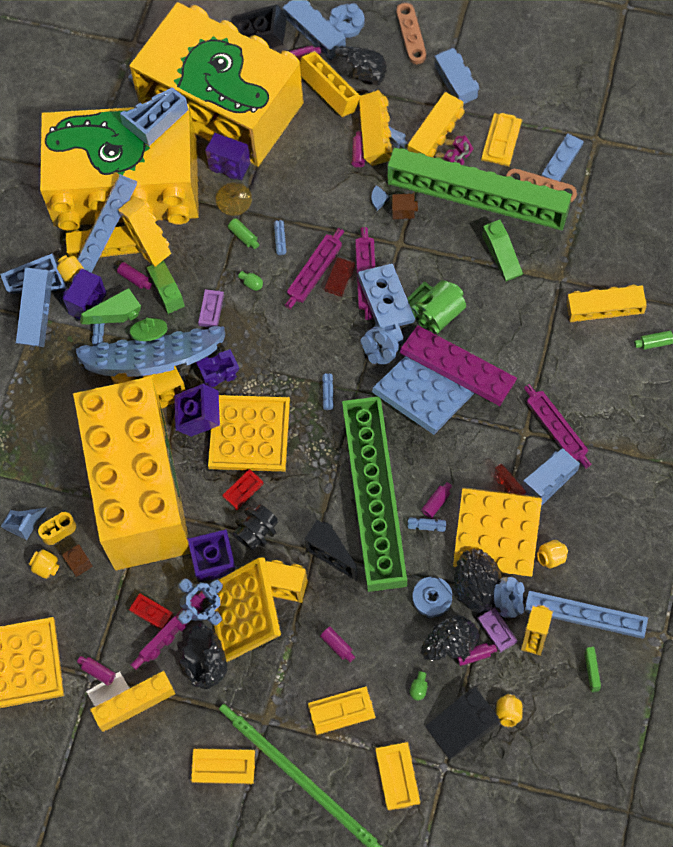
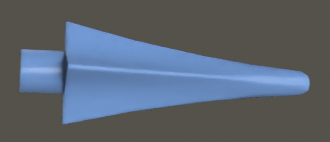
(398, 138)

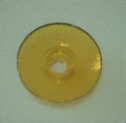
(235, 205)

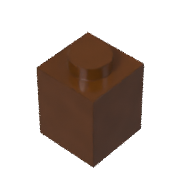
(404, 206)
(77, 560)

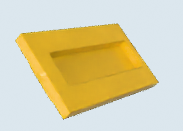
(501, 139)
(341, 710)
(223, 766)
(397, 776)

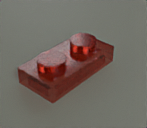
(339, 277)
(504, 478)

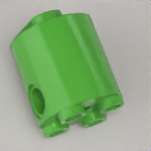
(439, 306)

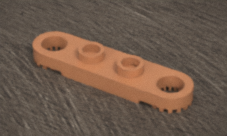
(411, 33)
(540, 180)

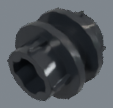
(255, 527)

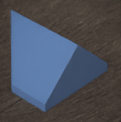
(22, 522)

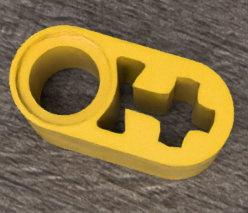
(50, 526)

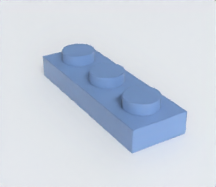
(563, 158)

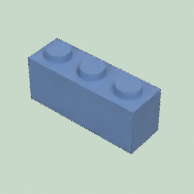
(456, 75)

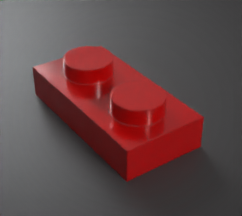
(242, 489)
(151, 612)

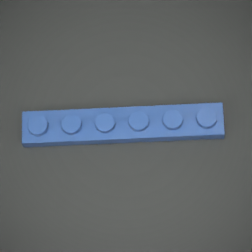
(106, 222)
(589, 615)

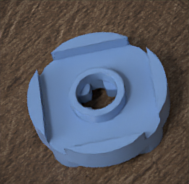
(347, 12)
(373, 351)
(509, 597)
(432, 608)

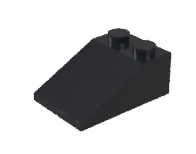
(265, 23)
(327, 546)
(463, 723)

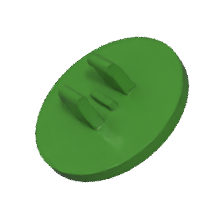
(148, 329)

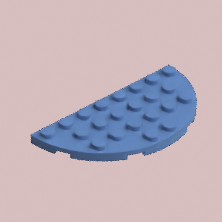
(153, 356)

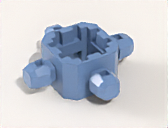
(209, 591)

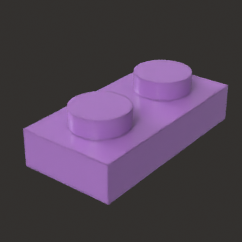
(211, 308)
(497, 630)

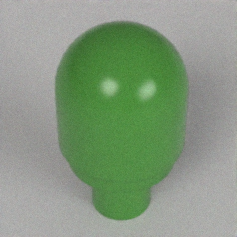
(251, 280)
(419, 687)

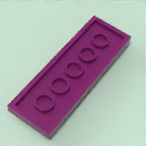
(458, 365)

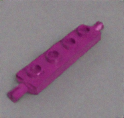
(365, 260)
(314, 268)
(557, 425)
(166, 635)

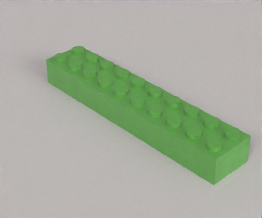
(479, 188)
(374, 494)

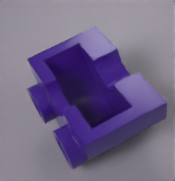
(218, 368)

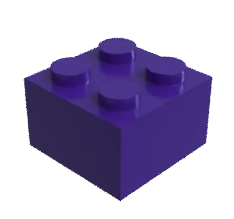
(228, 156)
(84, 293)
(197, 410)
(212, 555)

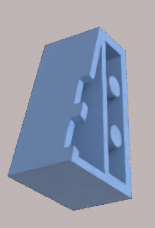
(154, 117)
(14, 278)
(551, 475)

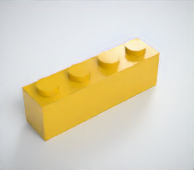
(329, 84)
(437, 125)
(375, 128)
(145, 230)
(119, 243)
(606, 303)
(537, 629)
(132, 701)

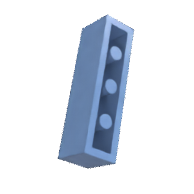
(314, 27)

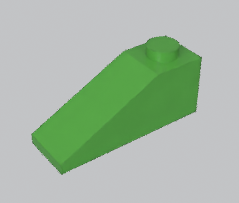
(502, 250)
(166, 287)
(114, 310)

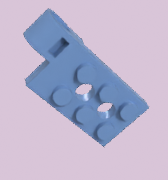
(386, 315)

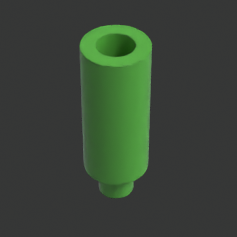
(243, 233)
(654, 340)

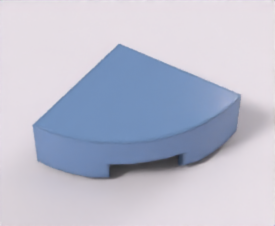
(379, 198)

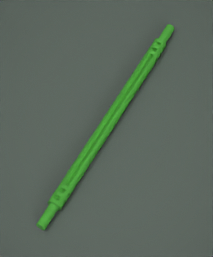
(332, 807)

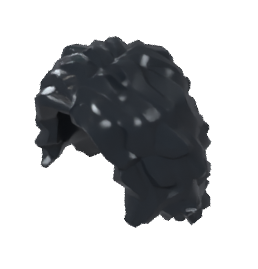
(366, 63)
(476, 580)
(452, 638)
(204, 658)

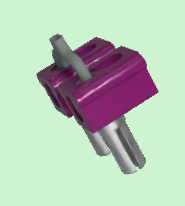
(462, 148)

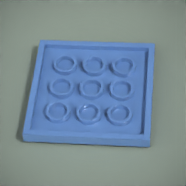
(421, 394)

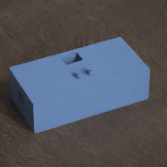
(34, 307)

